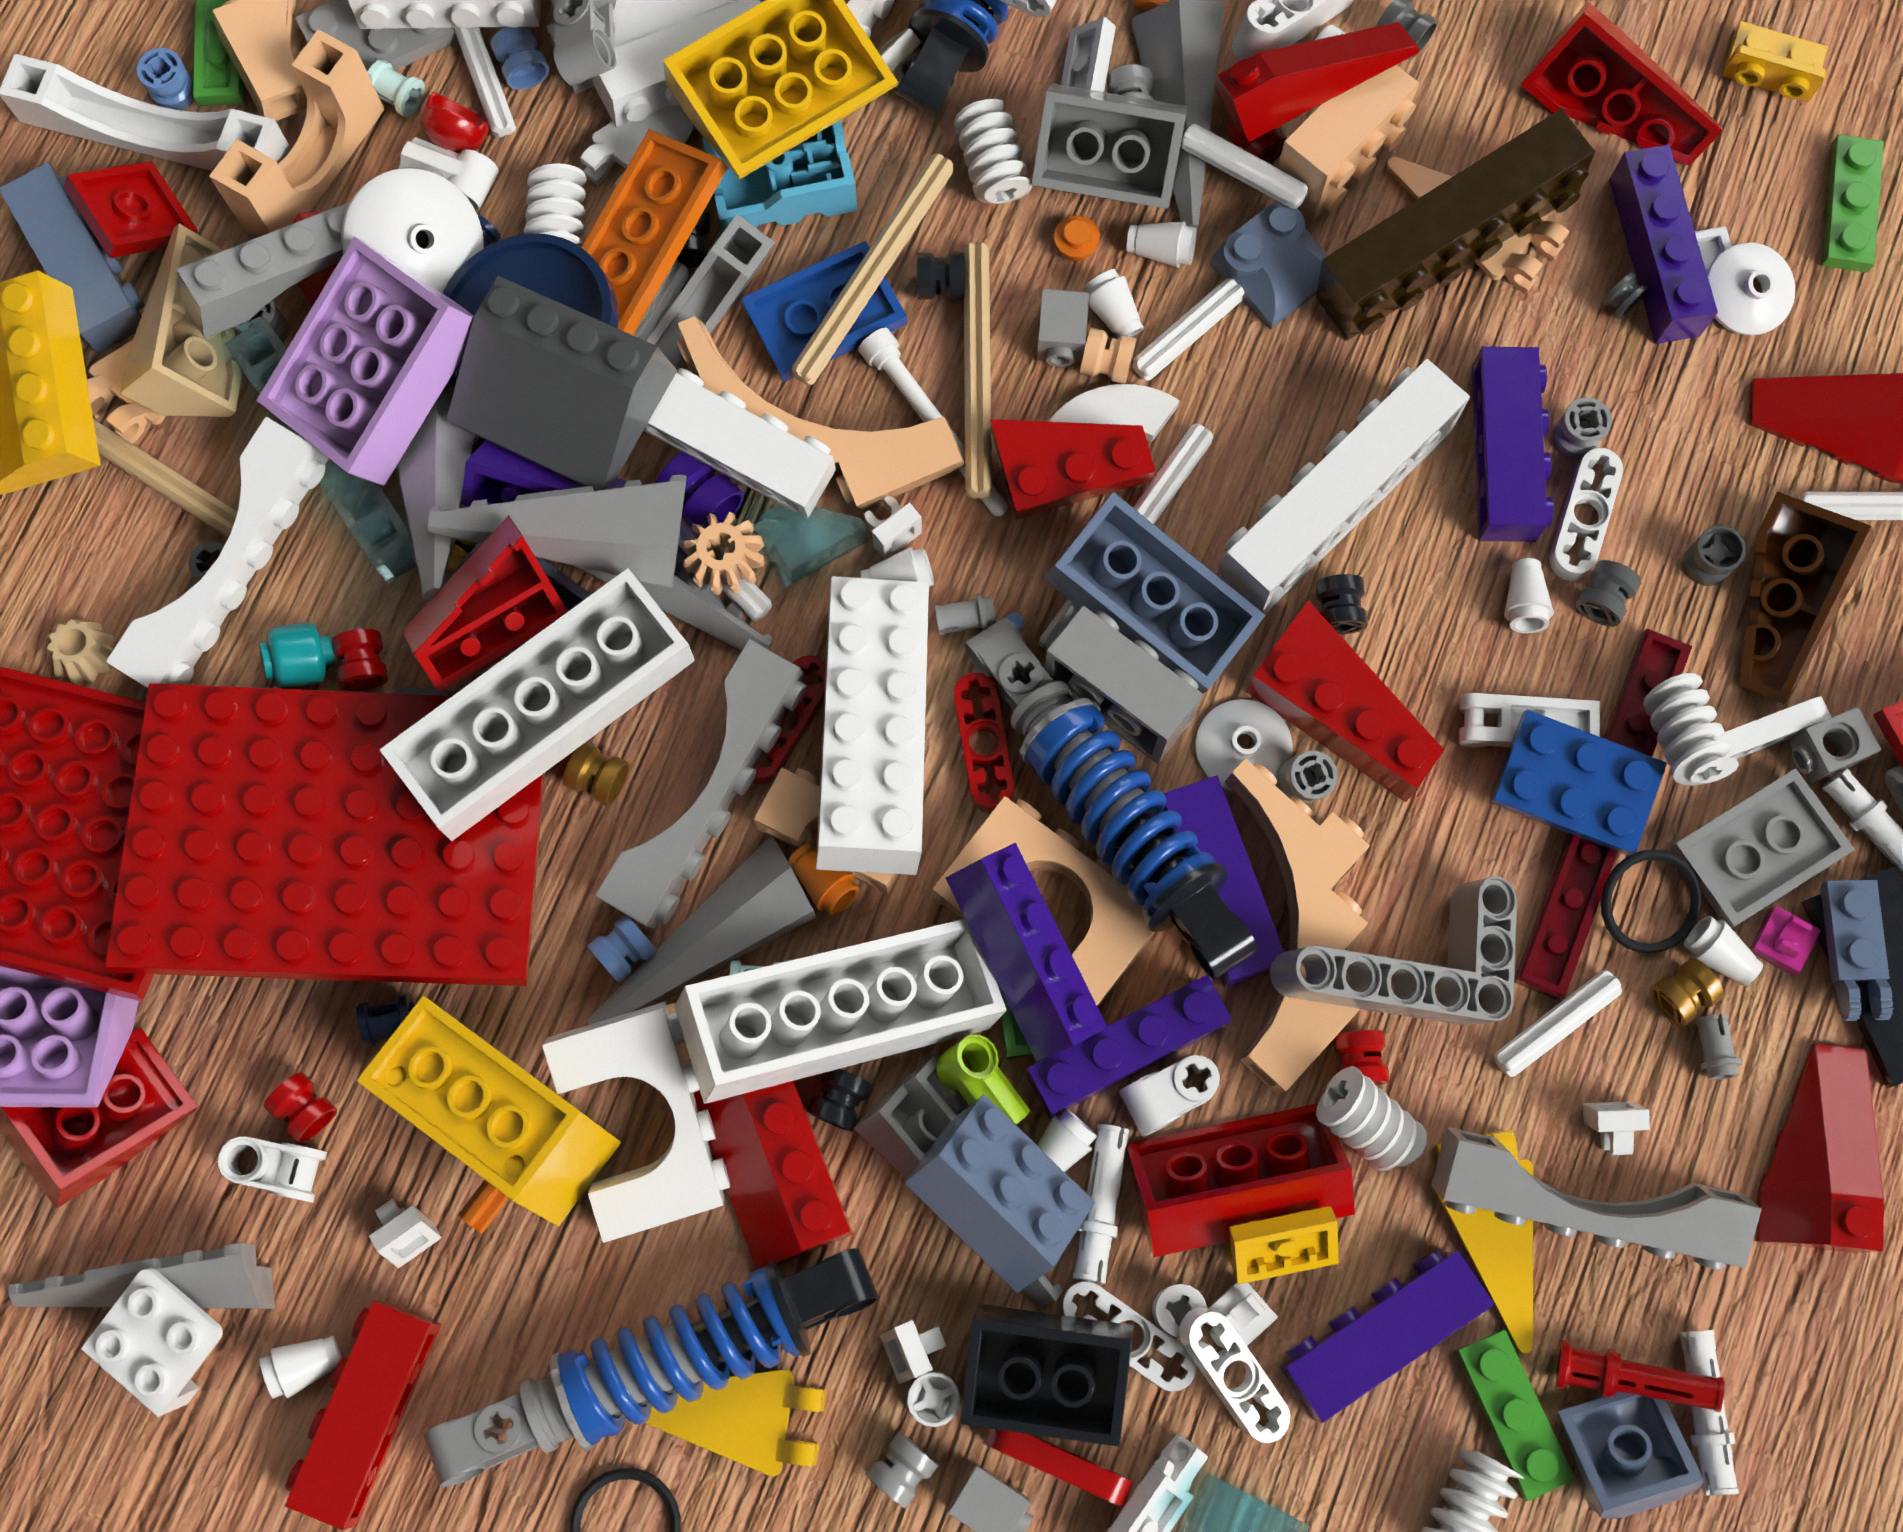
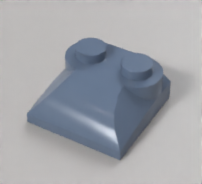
(1272, 262)
(1629, 1454)

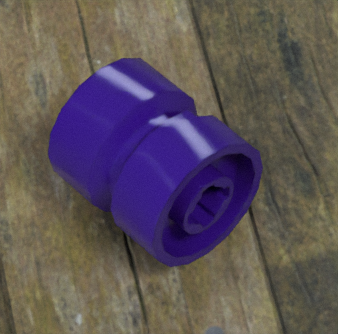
(703, 490)

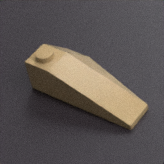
(169, 359)

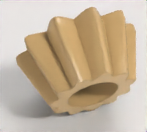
(79, 651)

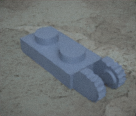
(1856, 946)

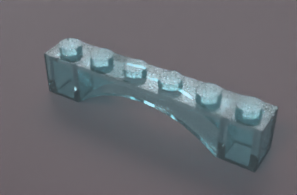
(357, 500)

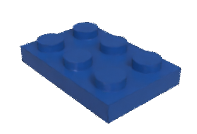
(794, 307)
(1578, 783)

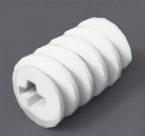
(992, 152)
(555, 201)
(1686, 731)
(1370, 1121)
(1476, 1497)

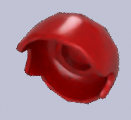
(452, 124)

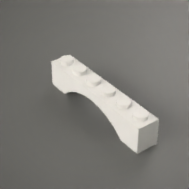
(69, 104)
(274, 479)

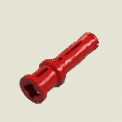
(1612, 1374)

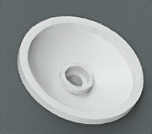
(407, 200)

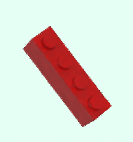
(361, 1415)

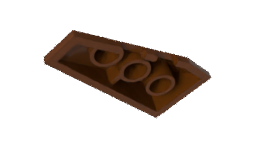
(1798, 584)

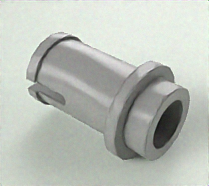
(965, 615)
(1717, 1047)

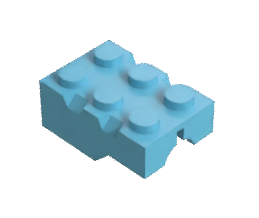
(795, 184)

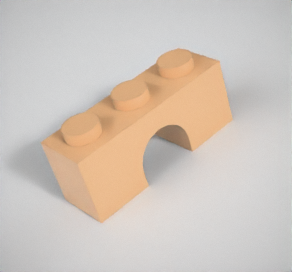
(792, 815)

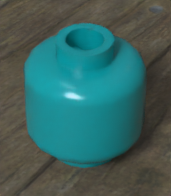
(295, 655)

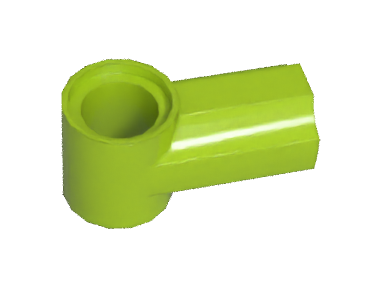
(984, 1079)

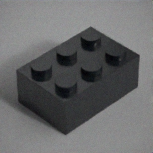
(1047, 1375)

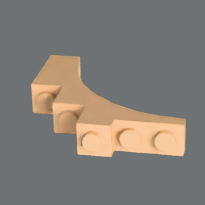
(260, 48)
(871, 462)
(1310, 863)

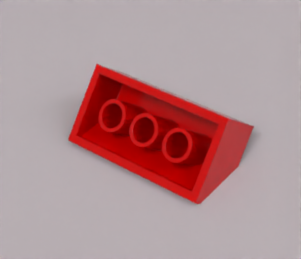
(776, 1173)
(1235, 1174)

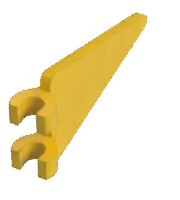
(1502, 1257)
(747, 1421)

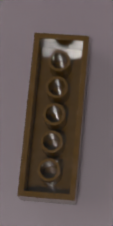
(1454, 225)

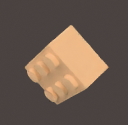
(1346, 138)

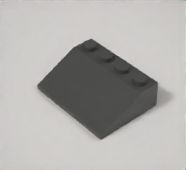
(556, 385)

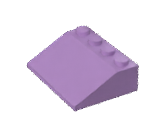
(368, 363)
(58, 1040)

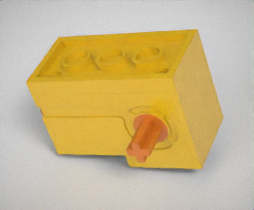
(488, 1116)

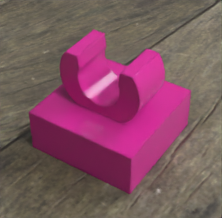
(1784, 940)

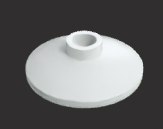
(1738, 303)
(1218, 734)

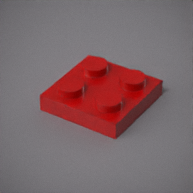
(127, 207)

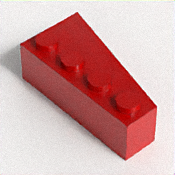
(1344, 705)

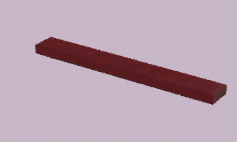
(1584, 865)

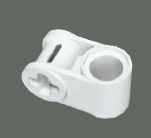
(1162, 1096)
(280, 1169)

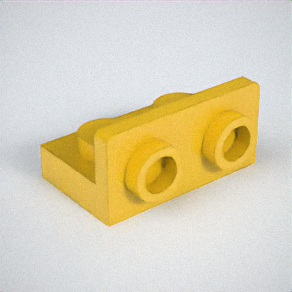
(1775, 61)
(1283, 1245)

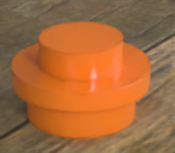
(1076, 238)

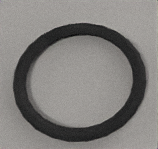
(1685, 929)
(625, 1474)

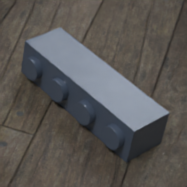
(73, 256)

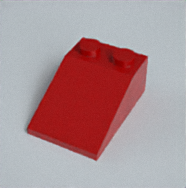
(84, 1145)

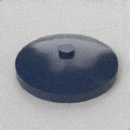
(539, 264)

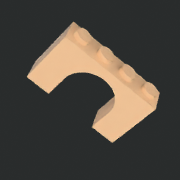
(338, 117)
(1116, 923)

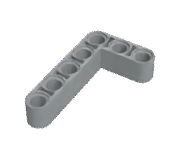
(1457, 985)

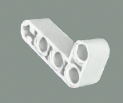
(1281, 23)

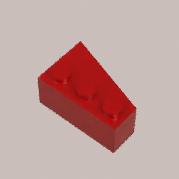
(1068, 461)
(484, 609)

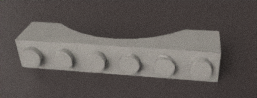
(244, 278)
(714, 285)
(650, 875)
(1692, 1221)

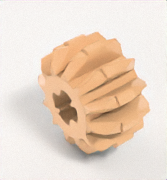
(713, 542)

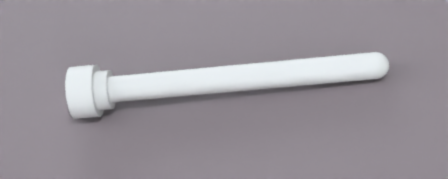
(882, 351)

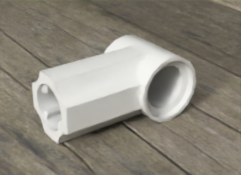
(467, 171)

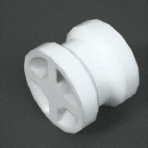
(1169, 1315)

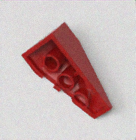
(1299, 77)
(1618, 89)
(1842, 414)
(1826, 1164)

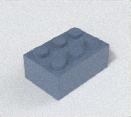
(1000, 1193)

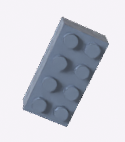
(1155, 592)

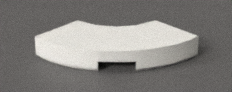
(1121, 405)

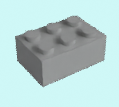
(1109, 145)
(1133, 689)

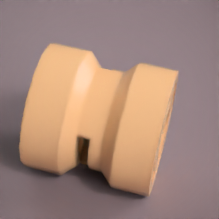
(1108, 355)

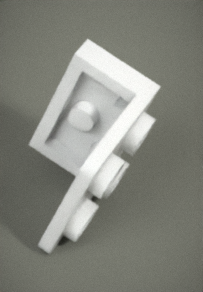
(154, 1342)

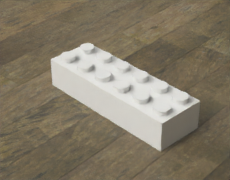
(1343, 487)
(538, 704)
(873, 727)
(837, 1009)

